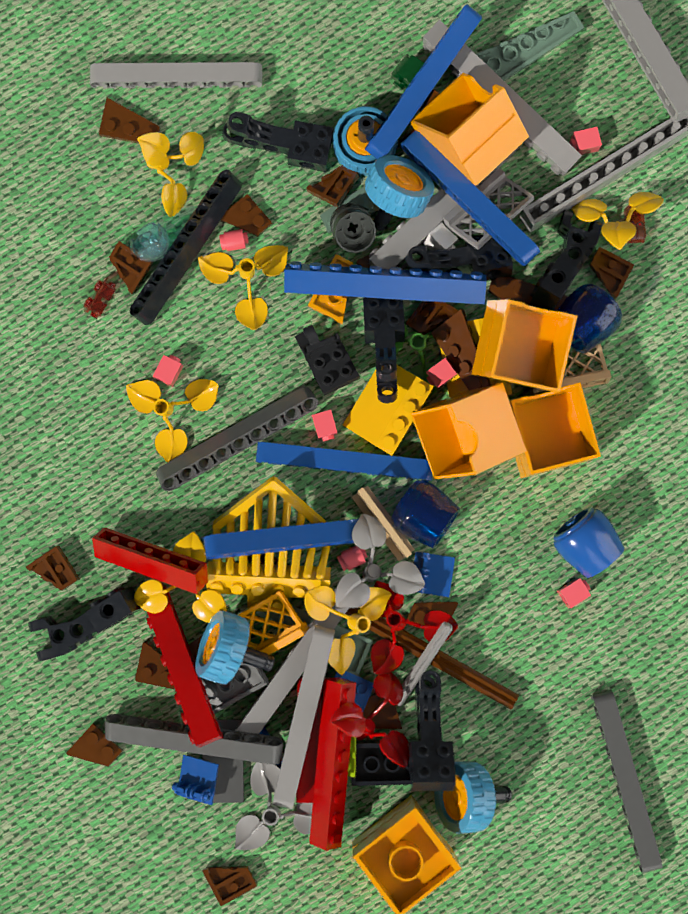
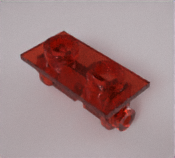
(102, 290)

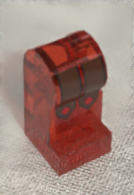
(639, 222)

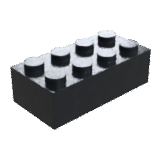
(376, 768)

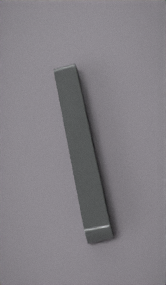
(236, 438)
(175, 737)
(627, 780)

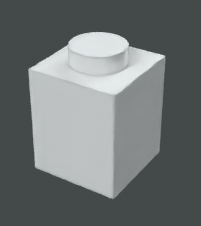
(440, 238)

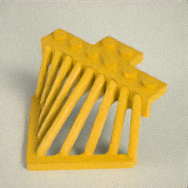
(265, 579)

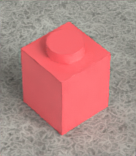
(586, 140)
(168, 370)
(441, 373)
(325, 425)
(574, 592)

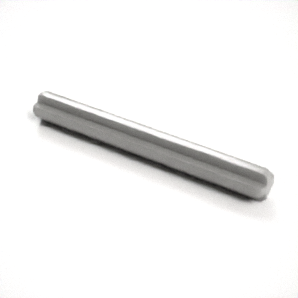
(425, 659)

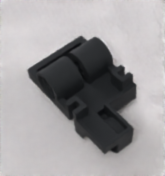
(327, 360)

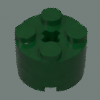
(406, 71)

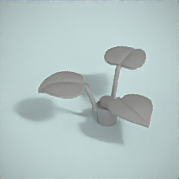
(352, 591)
(249, 829)

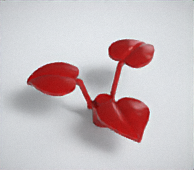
(387, 655)
(351, 721)

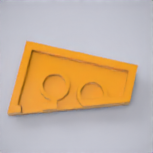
(331, 305)

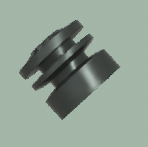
(360, 235)

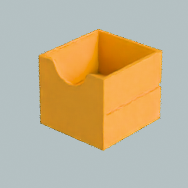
(472, 126)
(524, 345)
(554, 430)
(468, 432)
(405, 856)

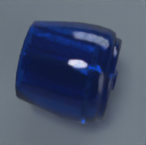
(596, 316)
(424, 513)

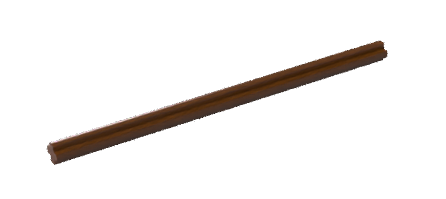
(441, 660)

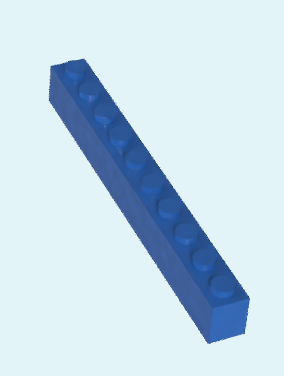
(385, 283)

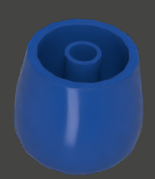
(588, 542)

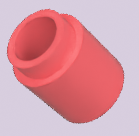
(233, 240)
(352, 558)

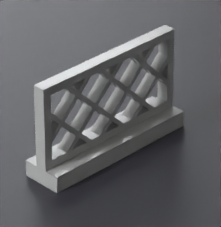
(491, 189)

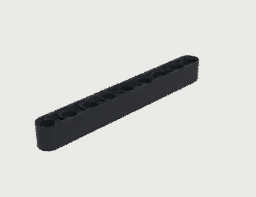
(186, 247)

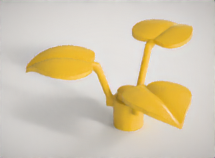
(154, 149)
(617, 232)
(218, 266)
(146, 397)
(152, 597)
(319, 605)

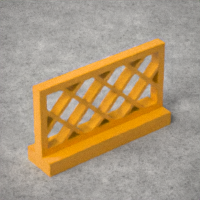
(282, 637)

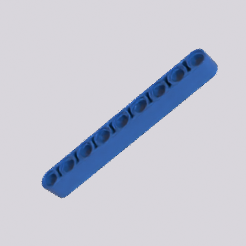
(423, 82)
(470, 198)
(343, 461)
(278, 539)

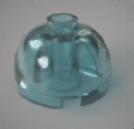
(151, 242)

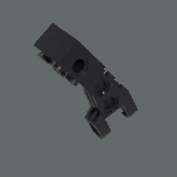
(305, 144)
(489, 259)
(561, 274)
(384, 327)
(102, 616)
(430, 757)

